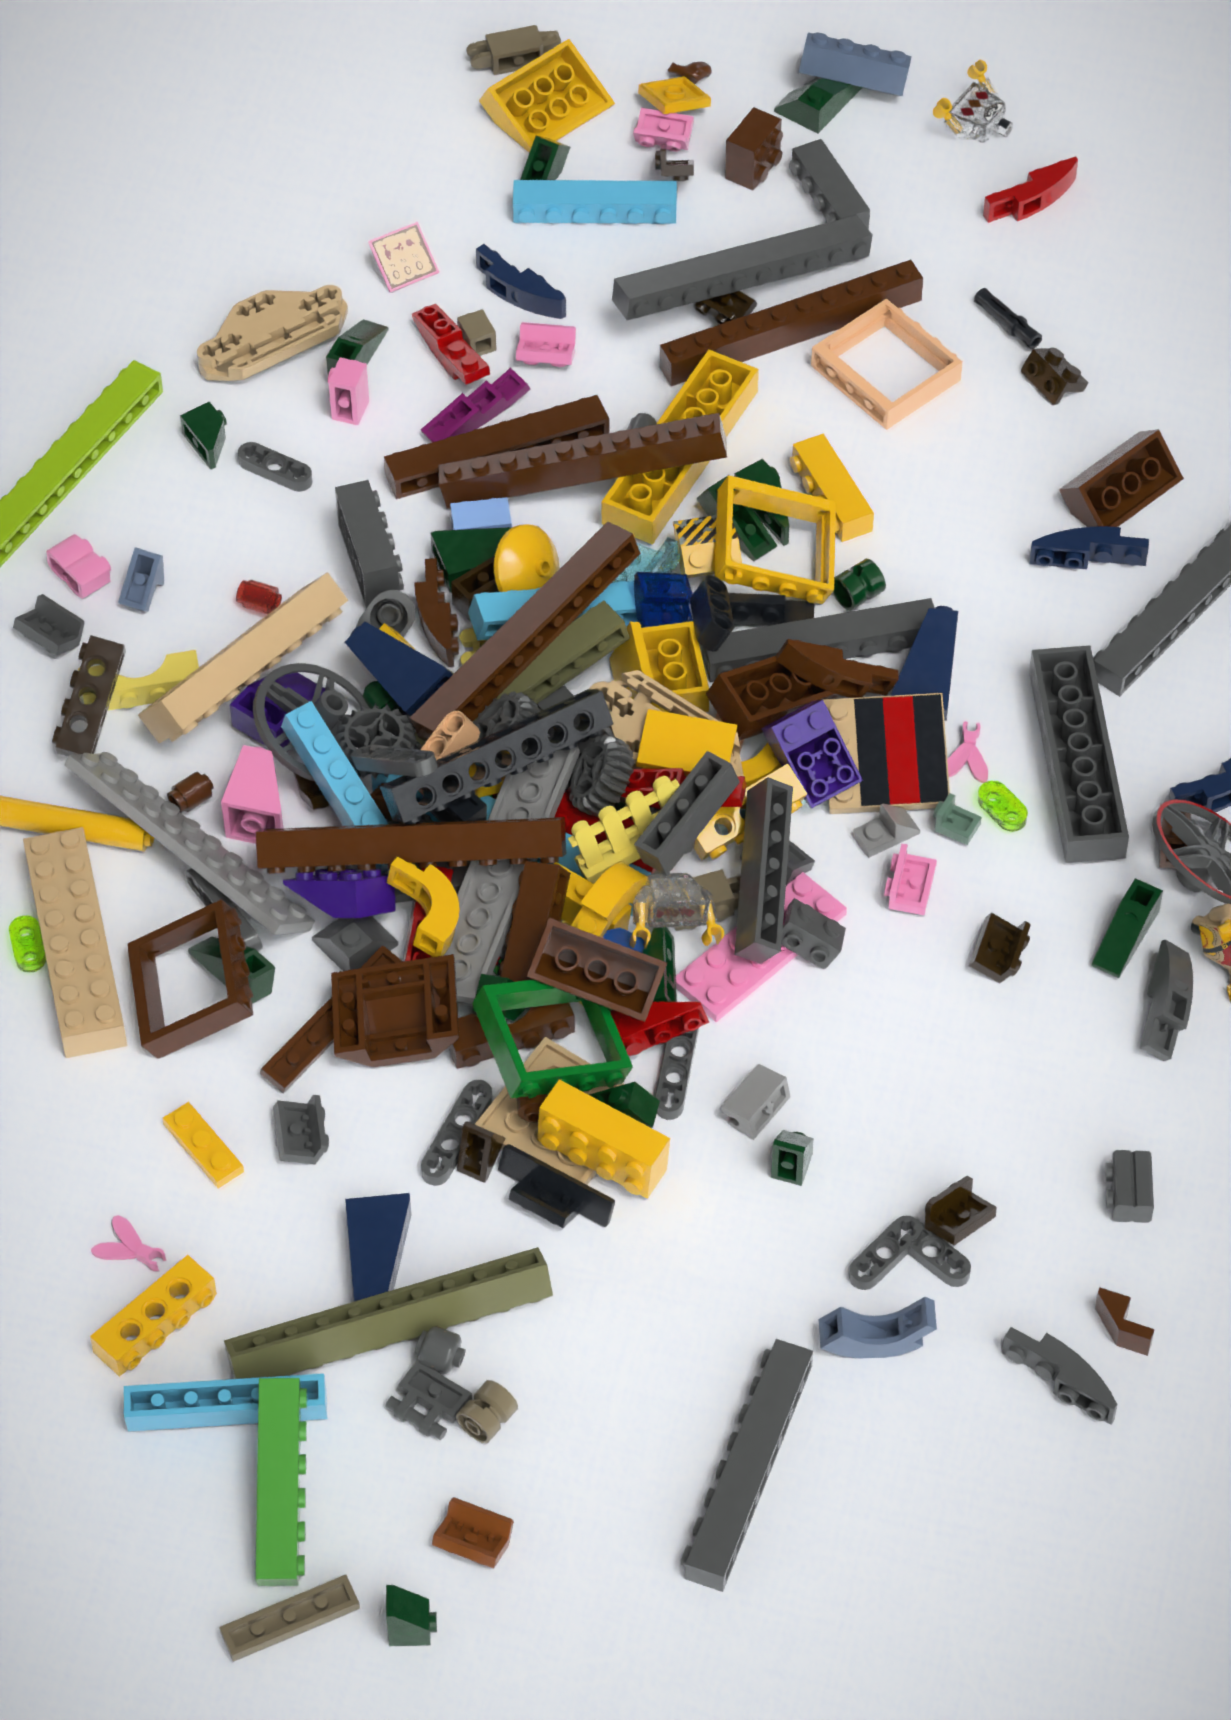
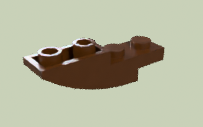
(436, 613)
(829, 671)

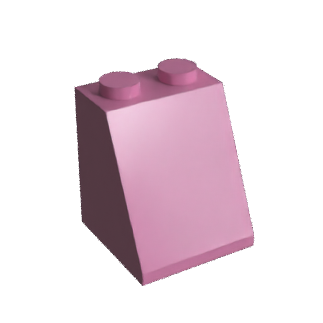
(251, 796)

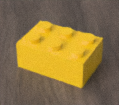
(677, 662)

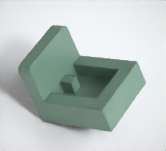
(955, 821)

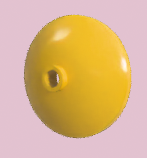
(524, 559)

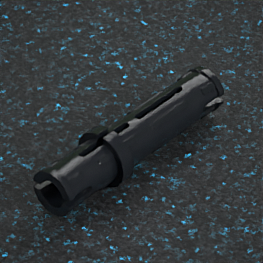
(1016, 325)

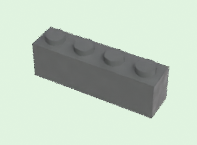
(827, 183)
(687, 813)

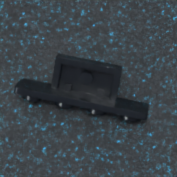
(768, 609)
(551, 1191)

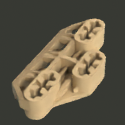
(270, 330)
(631, 713)

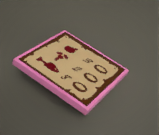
(403, 257)

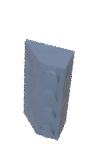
(855, 63)

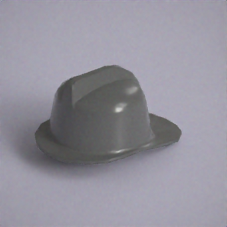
(392, 609)

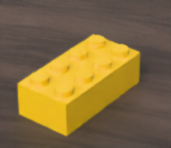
(603, 1139)

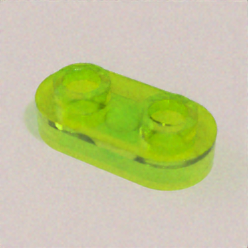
(1004, 807)
(27, 946)

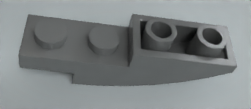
(1172, 1000)
(1074, 1378)

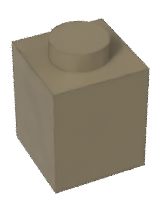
(478, 332)

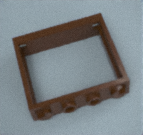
(163, 1039)

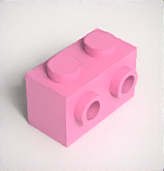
(348, 391)

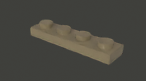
(289, 1617)

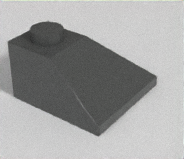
(353, 941)

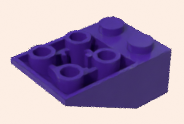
(242, 706)
(814, 751)
(346, 893)

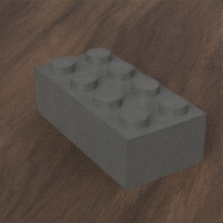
(367, 541)

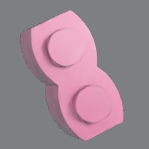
(79, 565)

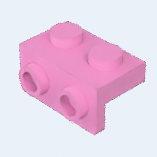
(661, 128)
(546, 344)
(911, 882)

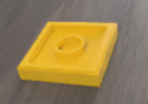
(674, 95)

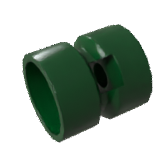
(858, 584)

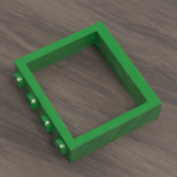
(530, 993)

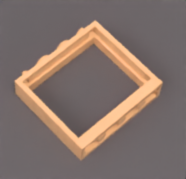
(860, 391)

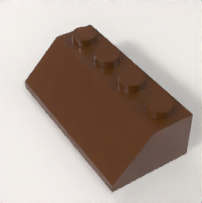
(1123, 481)
(597, 969)

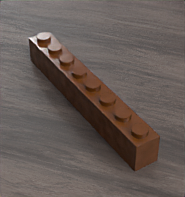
(418, 467)

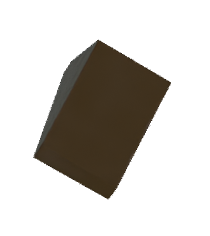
(478, 1151)

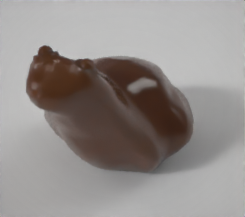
(694, 71)

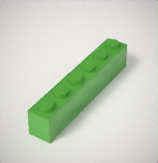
(279, 1482)

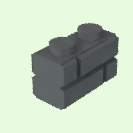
(1131, 1186)

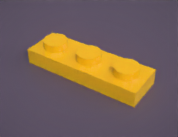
(203, 1145)

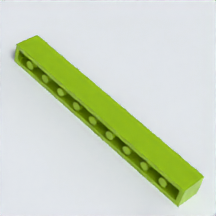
(75, 454)

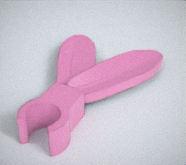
(968, 753)
(129, 1248)

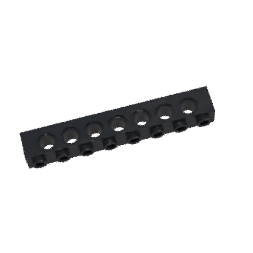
(594, 718)

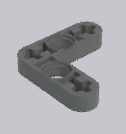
(912, 1246)

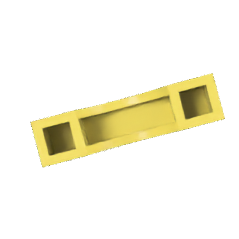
(147, 689)

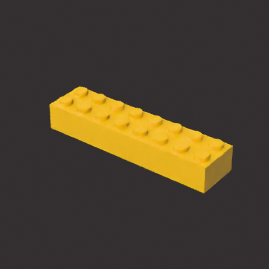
(649, 499)

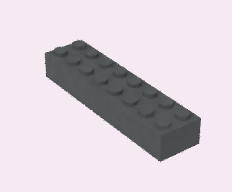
(1078, 754)

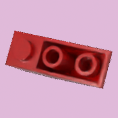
(662, 1024)

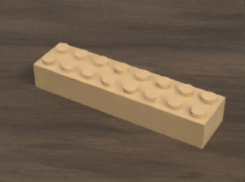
(244, 660)
(75, 943)

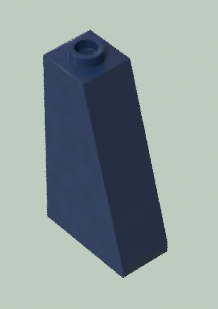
(931, 657)
(397, 667)
(376, 1241)

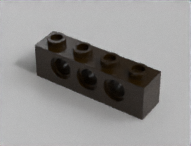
(111, 657)

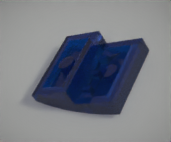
(662, 598)

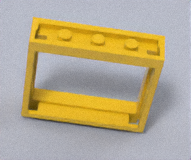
(785, 503)

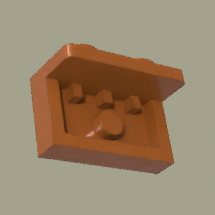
(474, 1533)

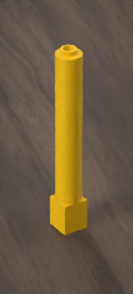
(51, 818)

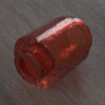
(258, 596)

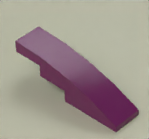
(478, 408)

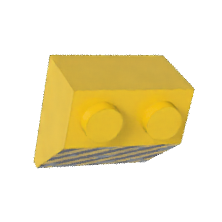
(698, 543)

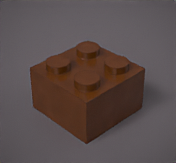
(753, 148)

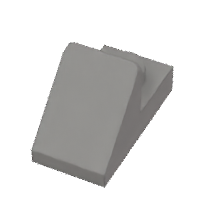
(886, 831)

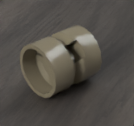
(483, 1415)

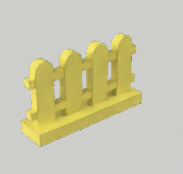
(619, 846)

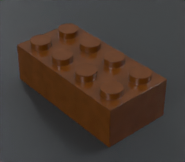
(760, 695)

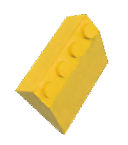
(547, 97)

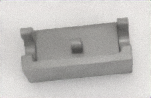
(756, 1100)

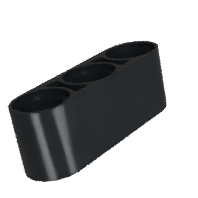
(711, 613)

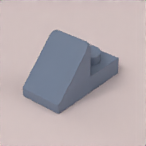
(143, 575)

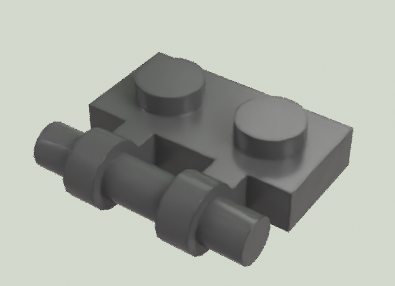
(432, 1391)

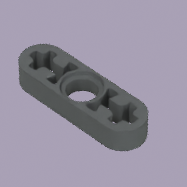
(282, 476)

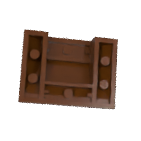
(395, 1011)

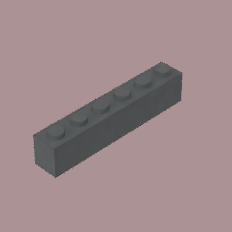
(764, 870)

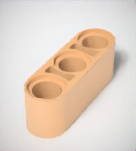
(451, 735)

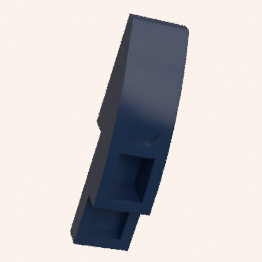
(520, 289)
(1079, 545)
(1210, 792)

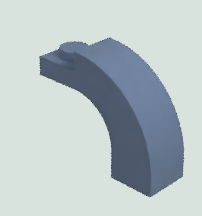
(877, 1336)

